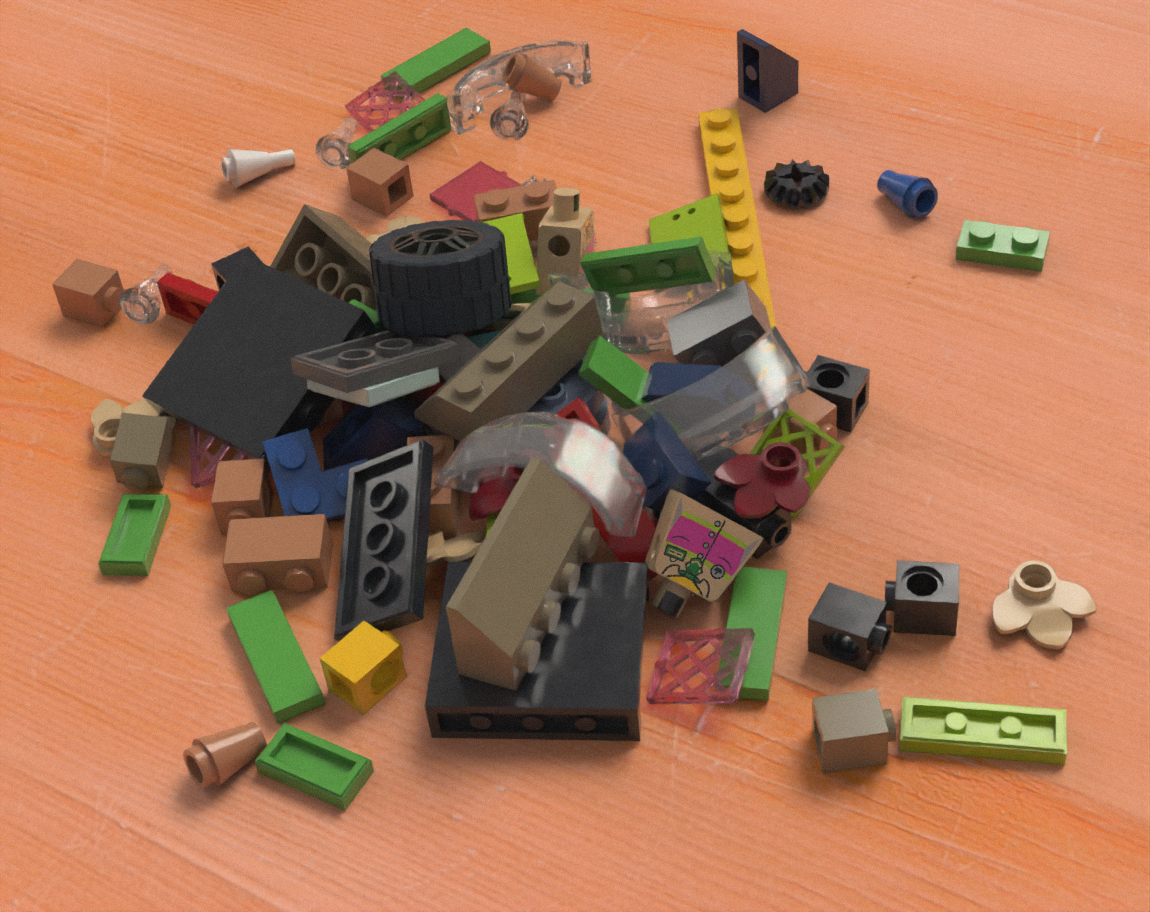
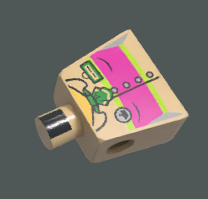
(564, 237)
(696, 552)

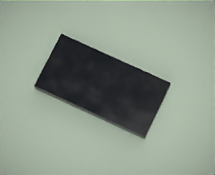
(385, 541)

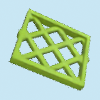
(810, 429)

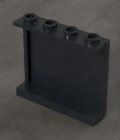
(235, 361)
(583, 677)

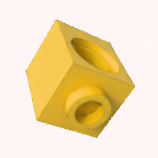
(364, 666)

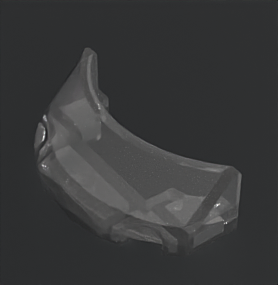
(560, 58)
(640, 322)
(729, 401)
(570, 447)

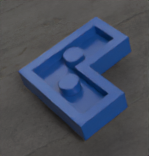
(300, 480)

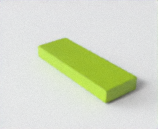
(983, 730)

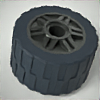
(440, 278)

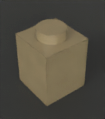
(142, 450)
(851, 730)

